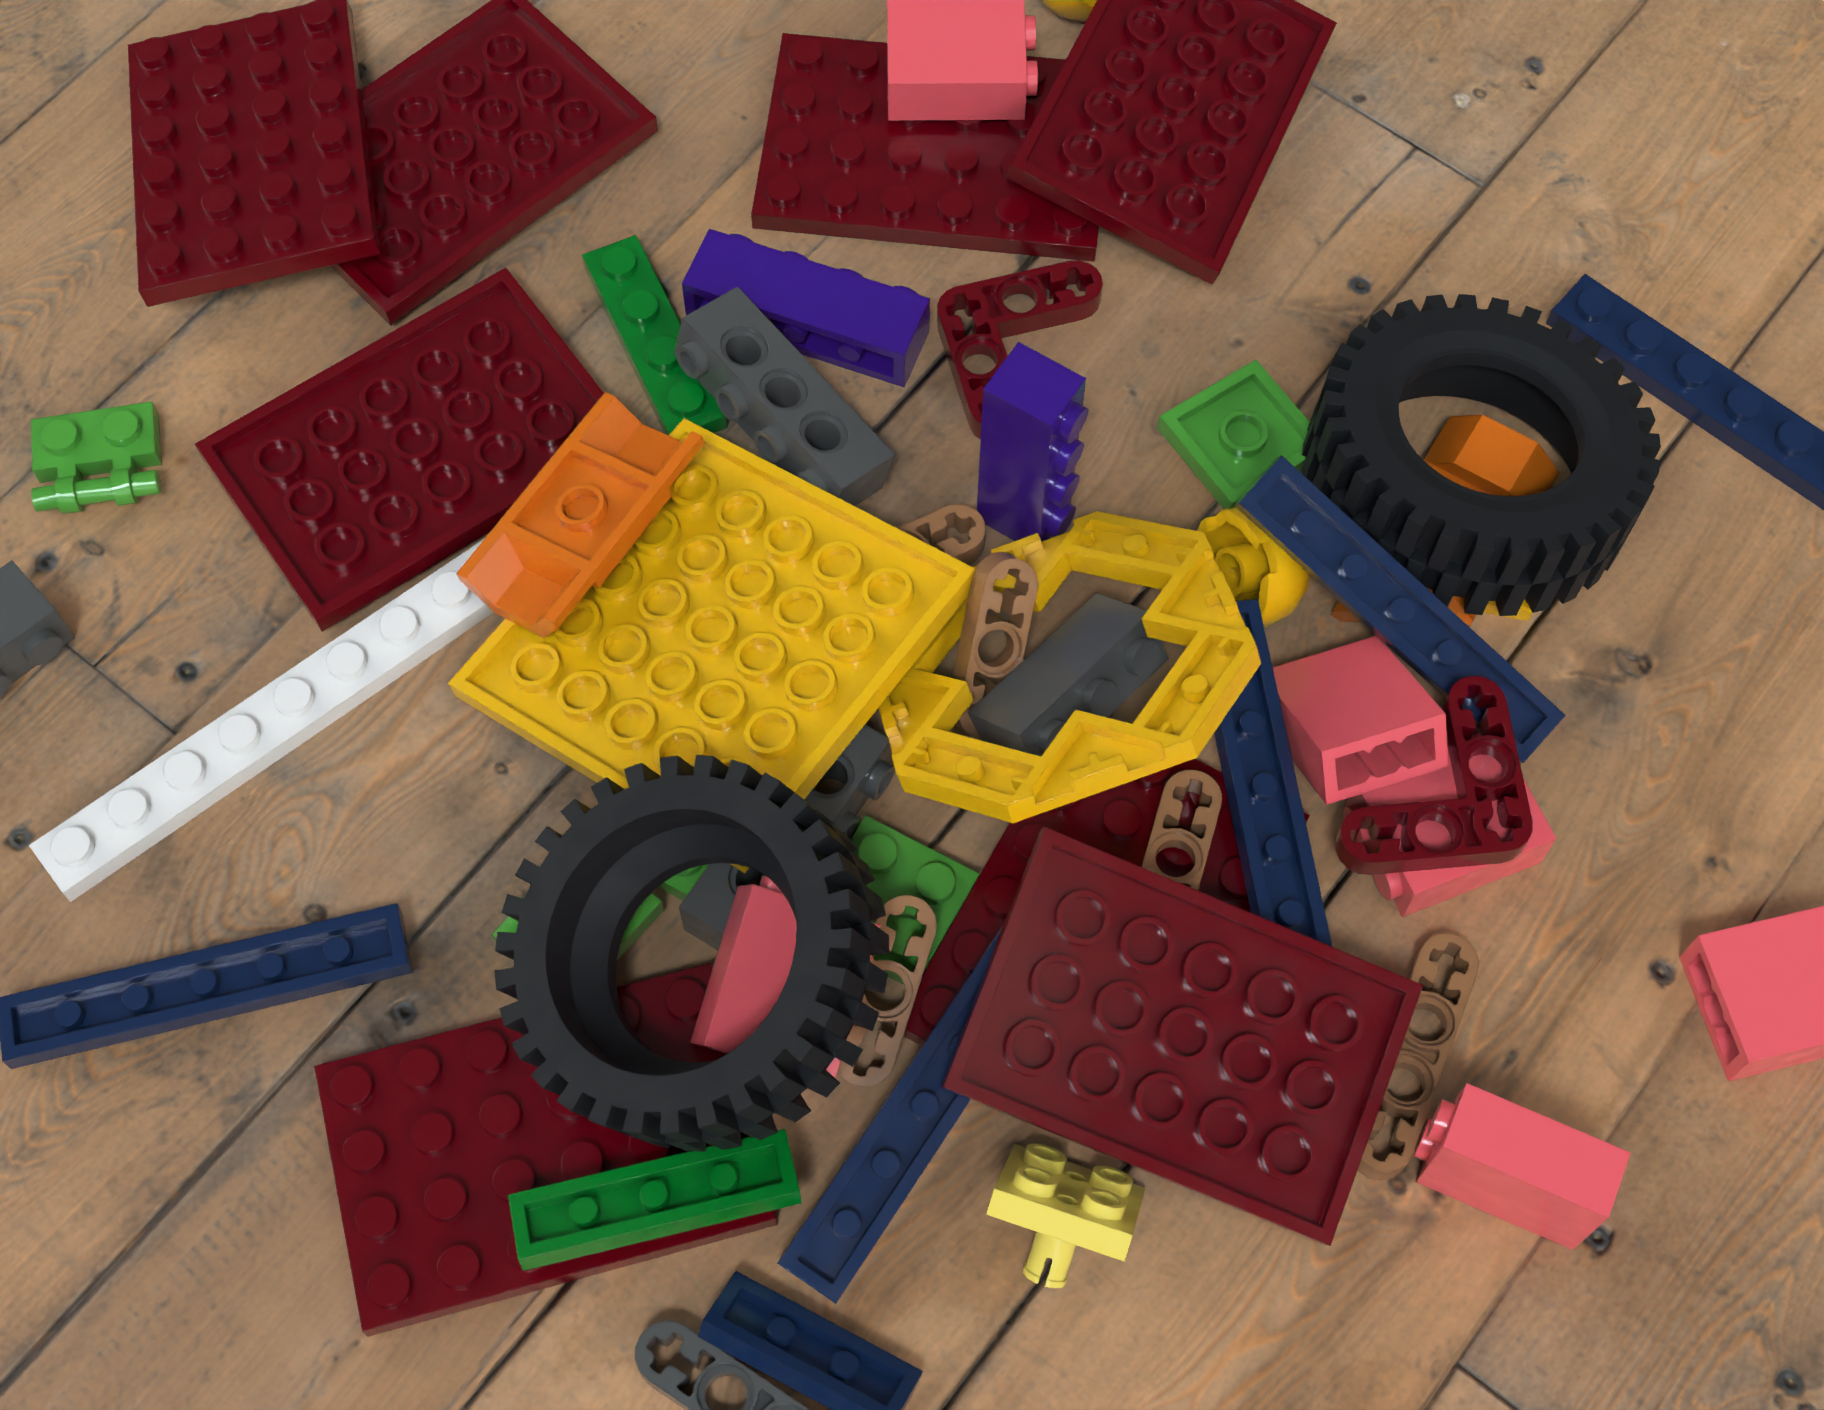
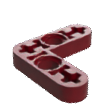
(994, 321)
(1463, 817)

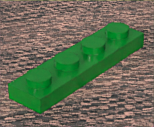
(649, 334)
(652, 1200)

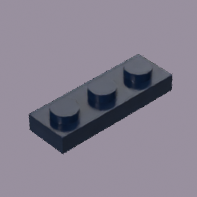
(806, 1350)

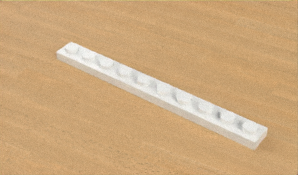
(259, 731)

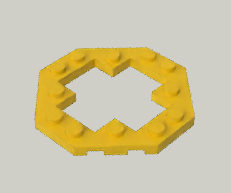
(1090, 749)

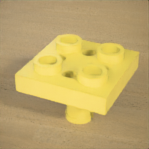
(1065, 1208)

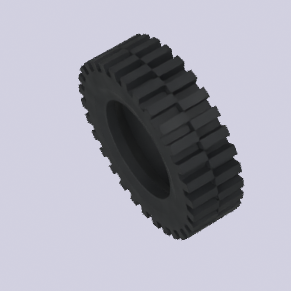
(1466, 538)
(589, 894)

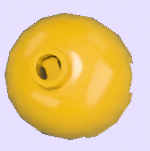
(1255, 565)

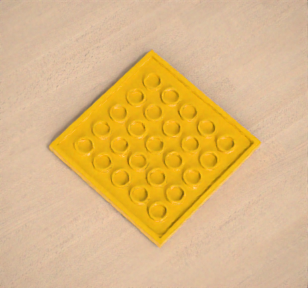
(731, 630)

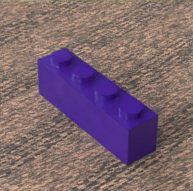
(816, 307)
(1030, 445)

